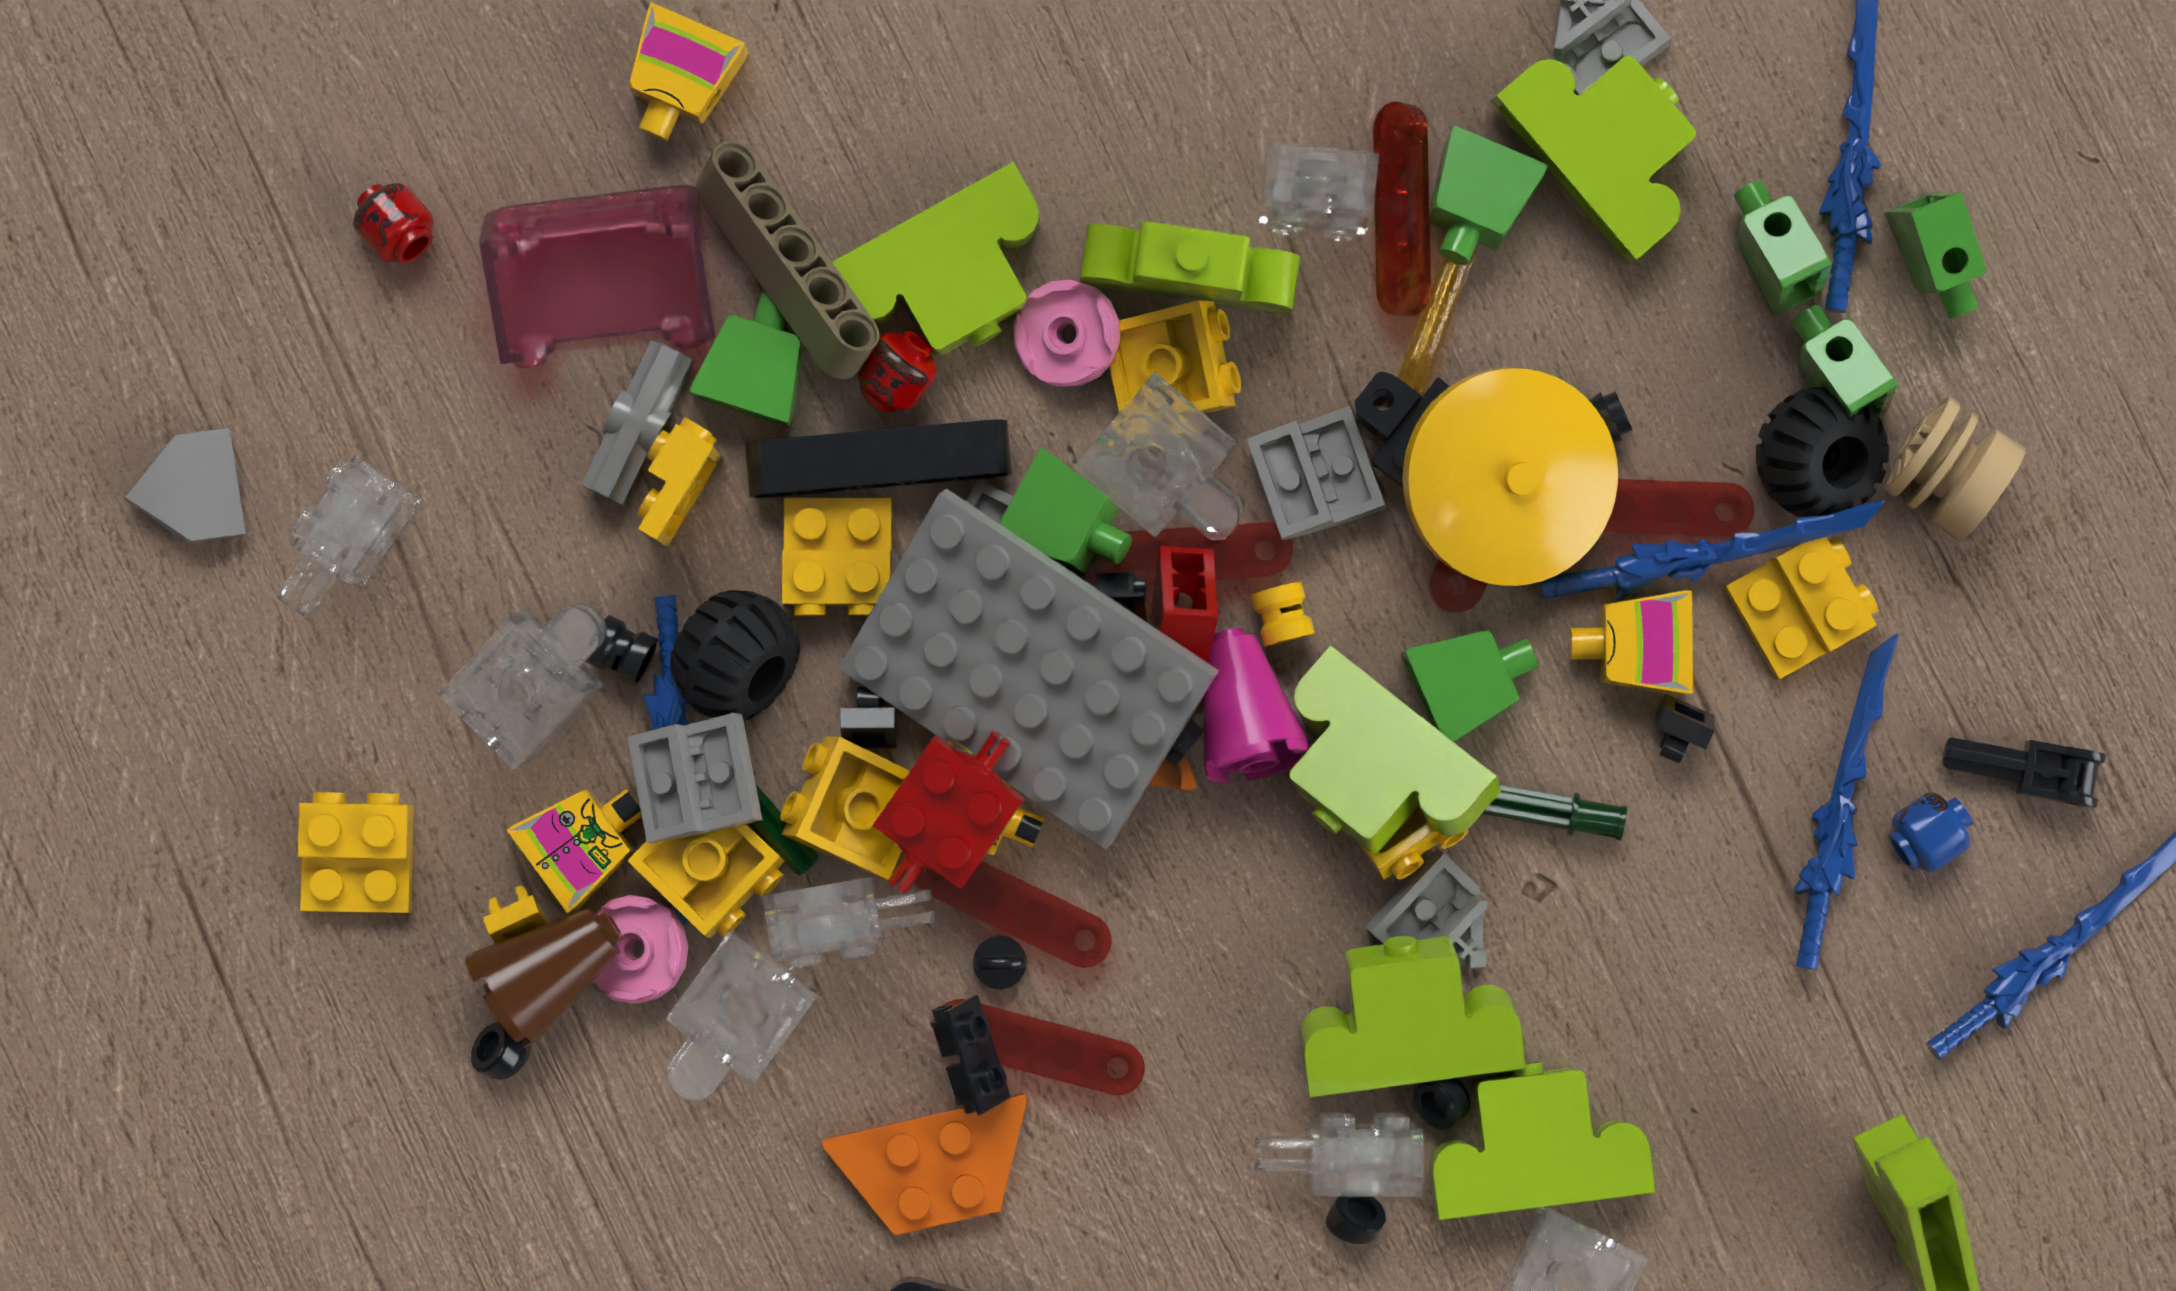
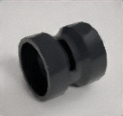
(624, 651)

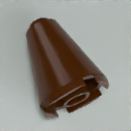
(544, 970)

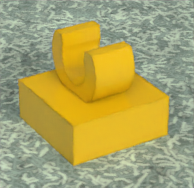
(514, 918)

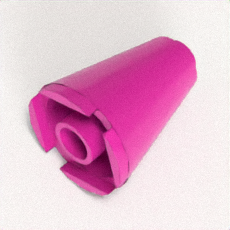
(1247, 713)

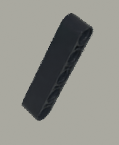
(878, 458)

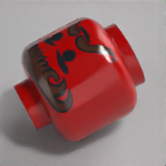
(393, 222)
(897, 371)

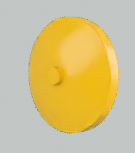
(1510, 476)

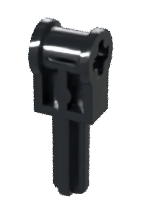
(2040, 769)

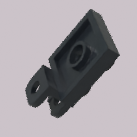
(1396, 423)

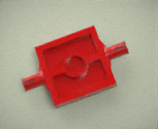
(949, 811)

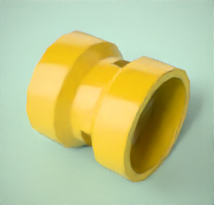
(1291, 623)

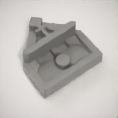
(1602, 32)
(193, 488)
(1437, 904)

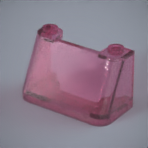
(597, 271)

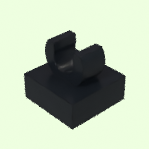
(869, 723)
(1682, 726)

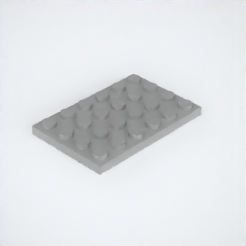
(1013, 643)

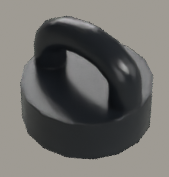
(999, 962)
(497, 1053)
(1441, 1102)
(1356, 1218)

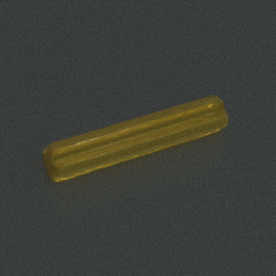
(1433, 323)

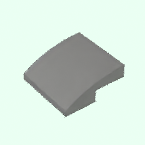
(1316, 473)
(694, 778)

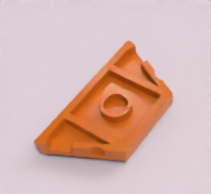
(932, 1165)

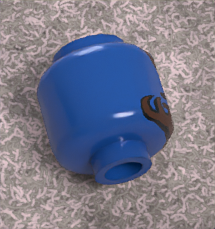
(1930, 832)

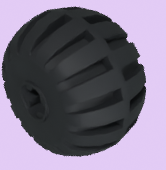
(1819, 457)
(734, 654)

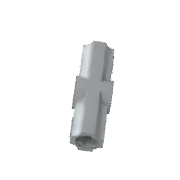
(636, 422)

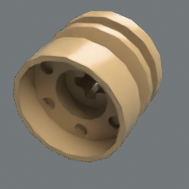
(1954, 469)

